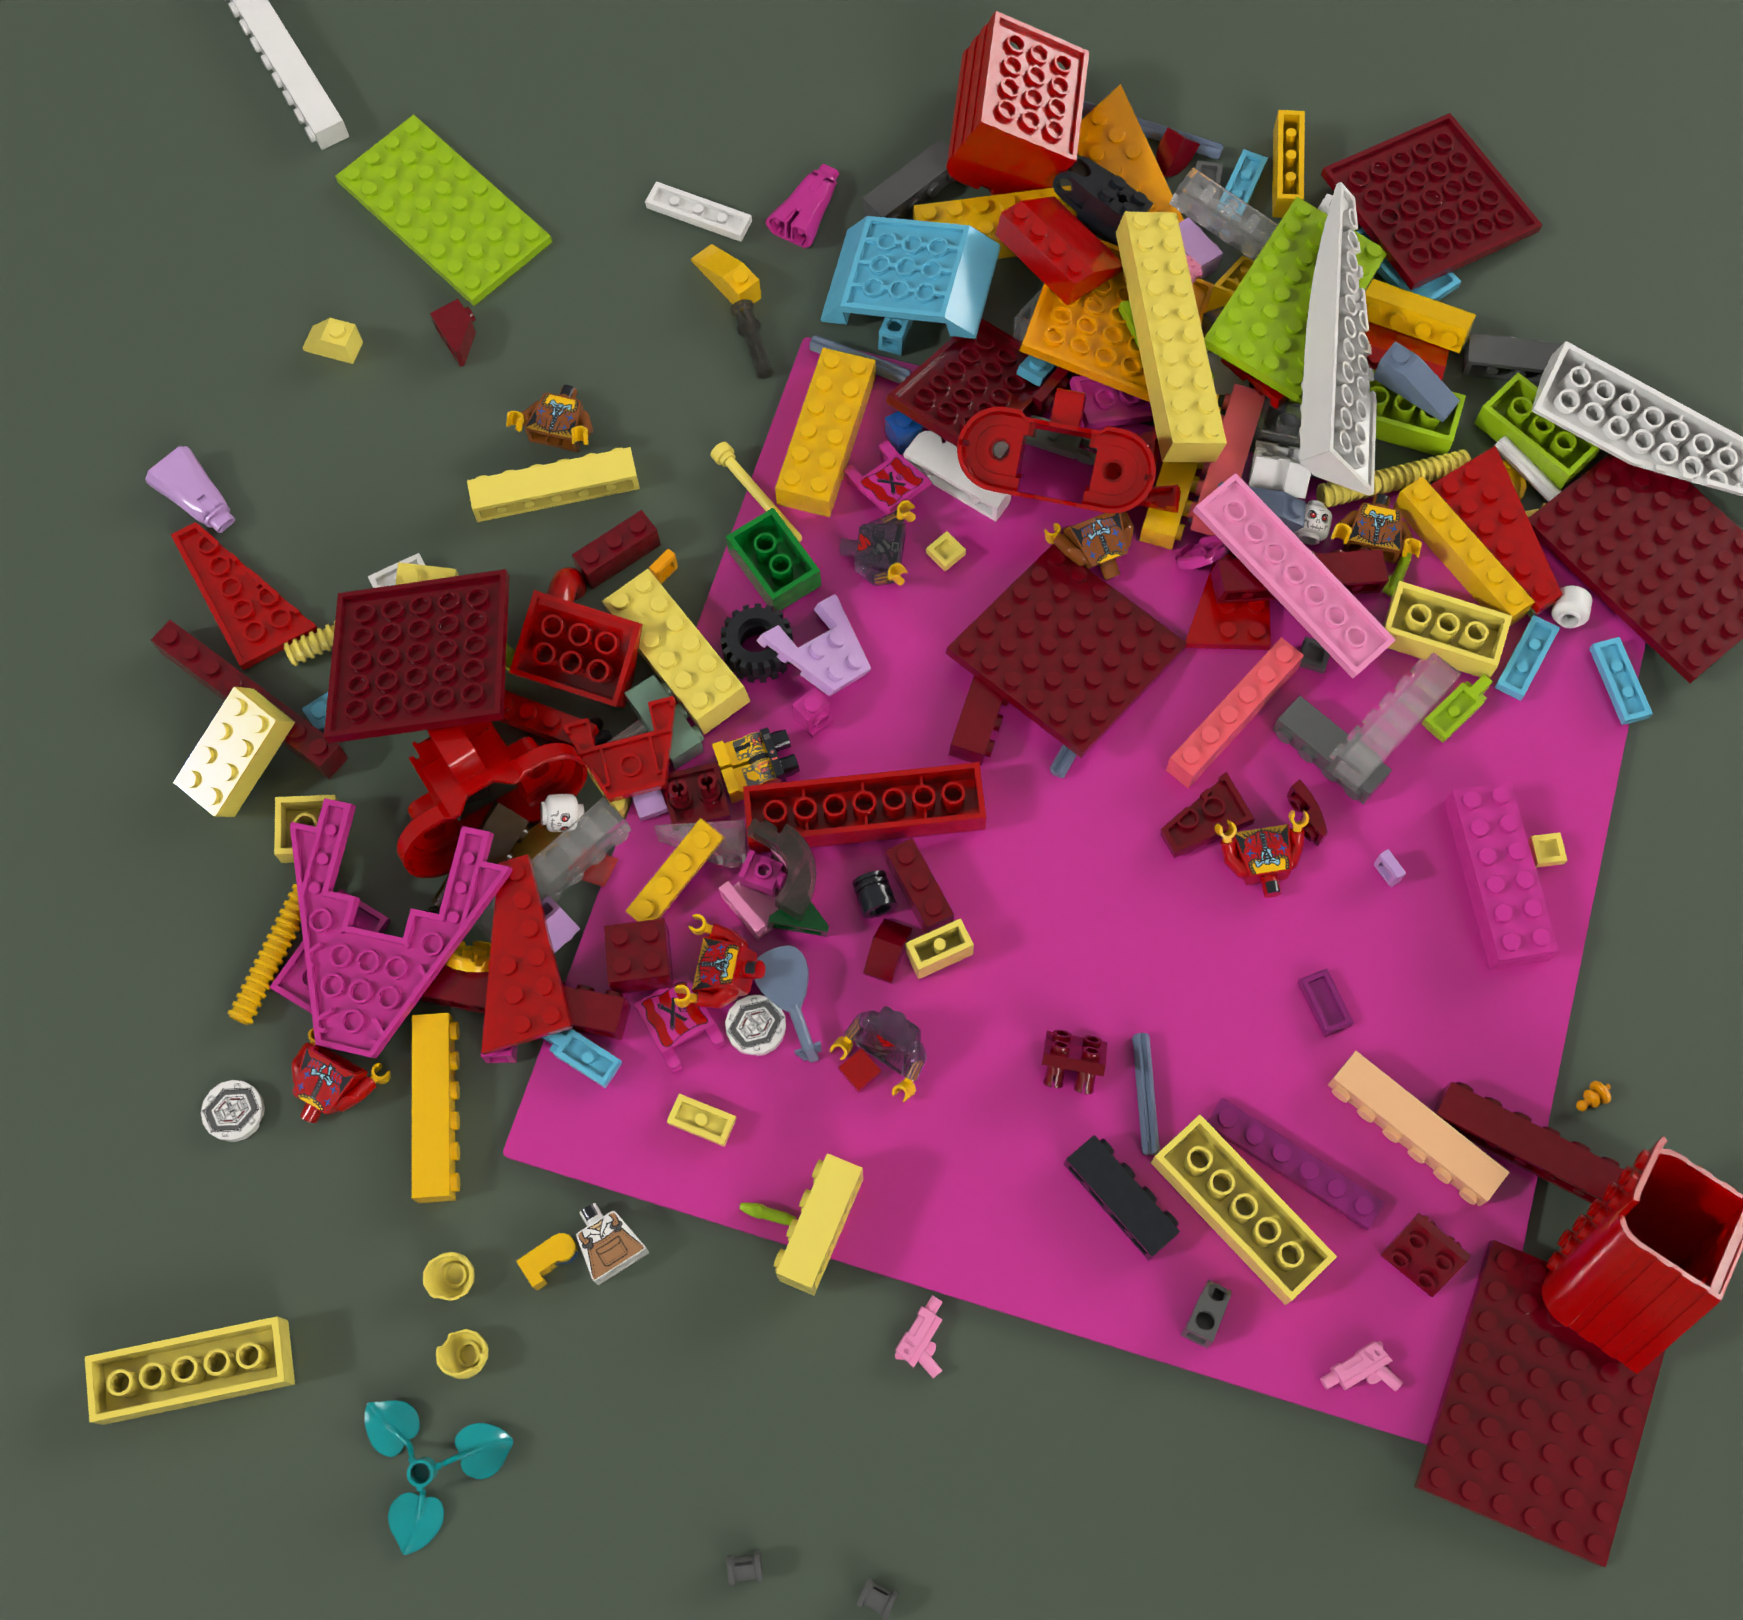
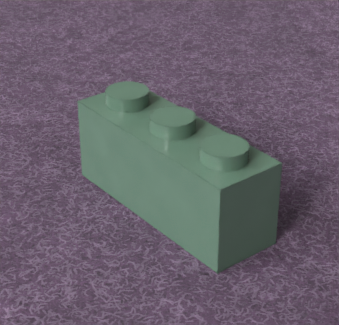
(685, 739)

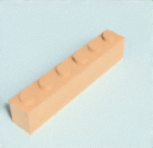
(1418, 1129)

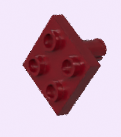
(696, 795)
(1076, 1054)
(1425, 1254)

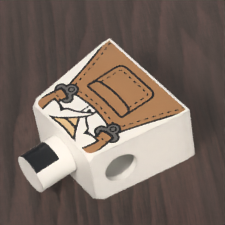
(607, 1244)

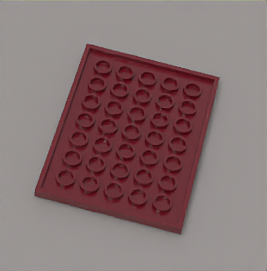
(1653, 558)
(1535, 1417)

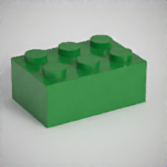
(773, 560)

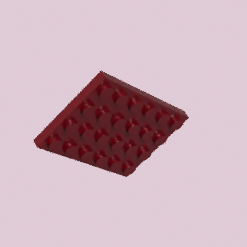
(964, 380)

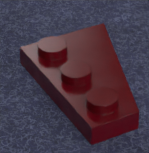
(1197, 823)

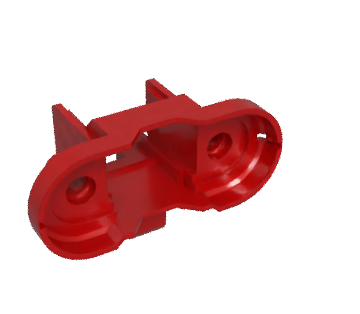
(1013, 427)
(464, 761)

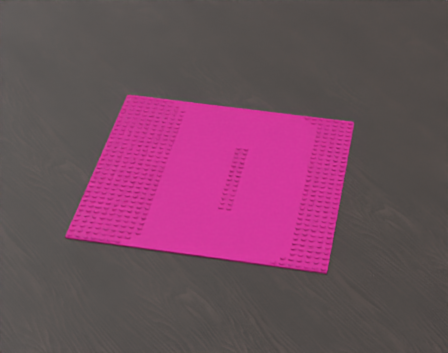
(1111, 937)

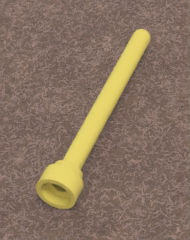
(724, 455)

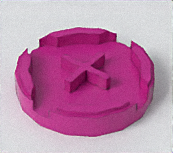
(1206, 552)

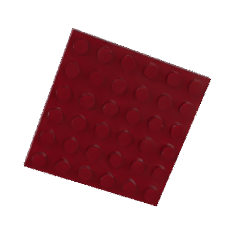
(1432, 200)
(1066, 650)
(418, 656)

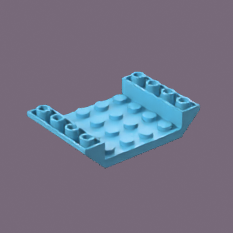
(913, 273)

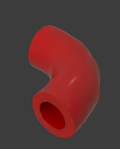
(567, 584)

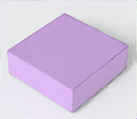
(650, 805)
(1389, 868)

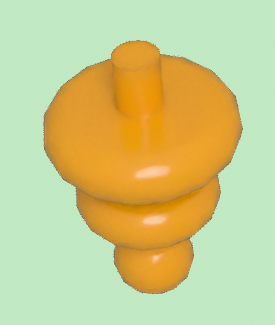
(1597, 1094)

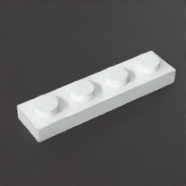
(698, 211)

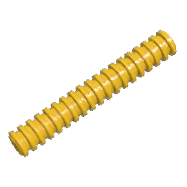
(268, 961)

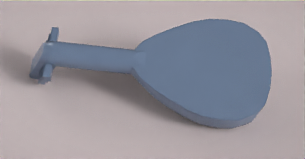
(786, 987)

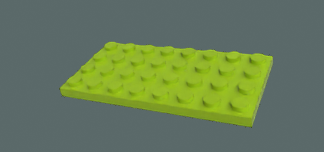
(444, 209)
(1268, 312)

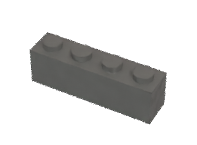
(910, 185)
(1506, 356)
(1316, 739)

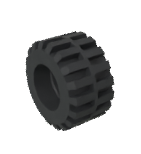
(741, 627)

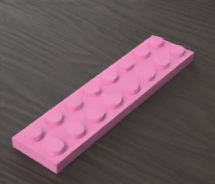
(1294, 575)

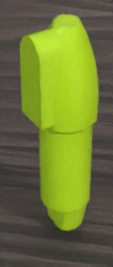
(1398, 574)
(762, 1212)

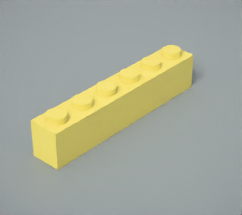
(553, 484)

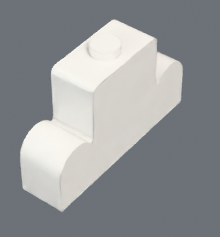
(941, 466)

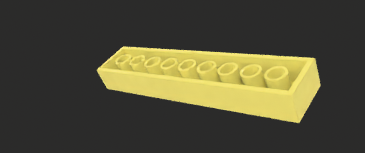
(1170, 338)

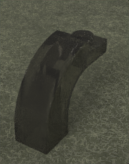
(791, 846)

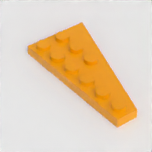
(1117, 143)

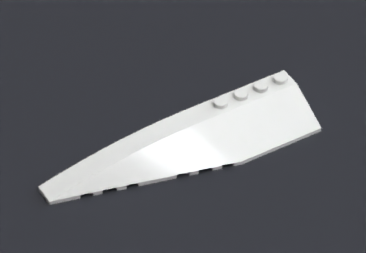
(1336, 398)
(1637, 421)

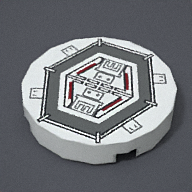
(755, 1025)
(232, 1111)

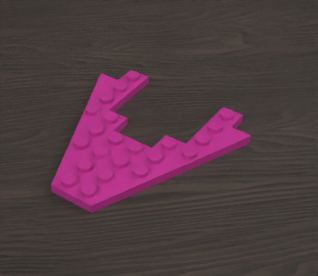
(368, 979)

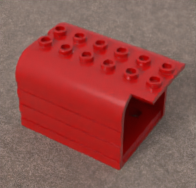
(1016, 108)
(1647, 1257)

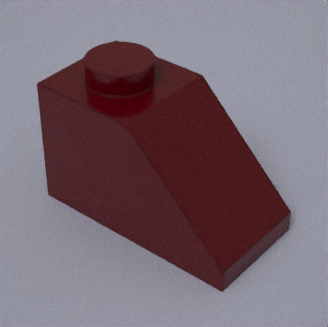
(455, 328)

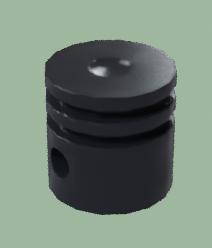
(874, 894)

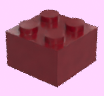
(638, 956)

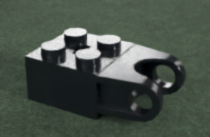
(1100, 198)

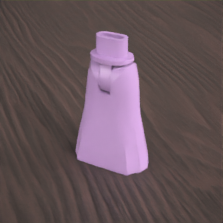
(187, 484)

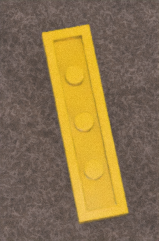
(676, 872)

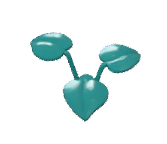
(412, 1516)

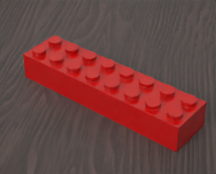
(872, 805)

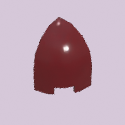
(1175, 152)

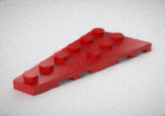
(1492, 510)
(243, 604)
(1229, 624)
(523, 977)

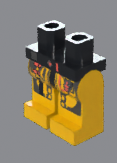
(754, 761)

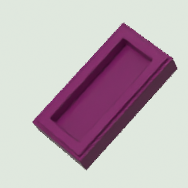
(1325, 1002)

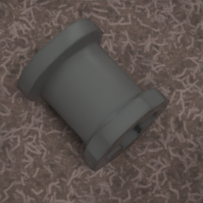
(745, 1568)
(877, 1598)

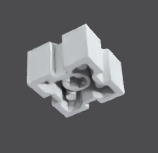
(1278, 469)

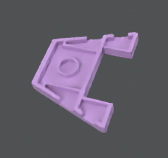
(828, 660)

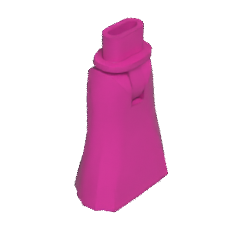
(803, 210)

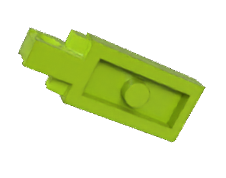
(1457, 708)

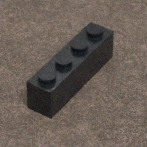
(1122, 1197)

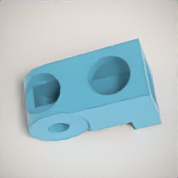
(893, 334)

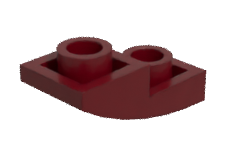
(1302, 799)

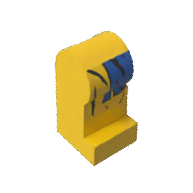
(546, 1257)

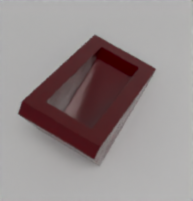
(887, 950)

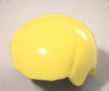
(448, 1276)
(462, 1354)

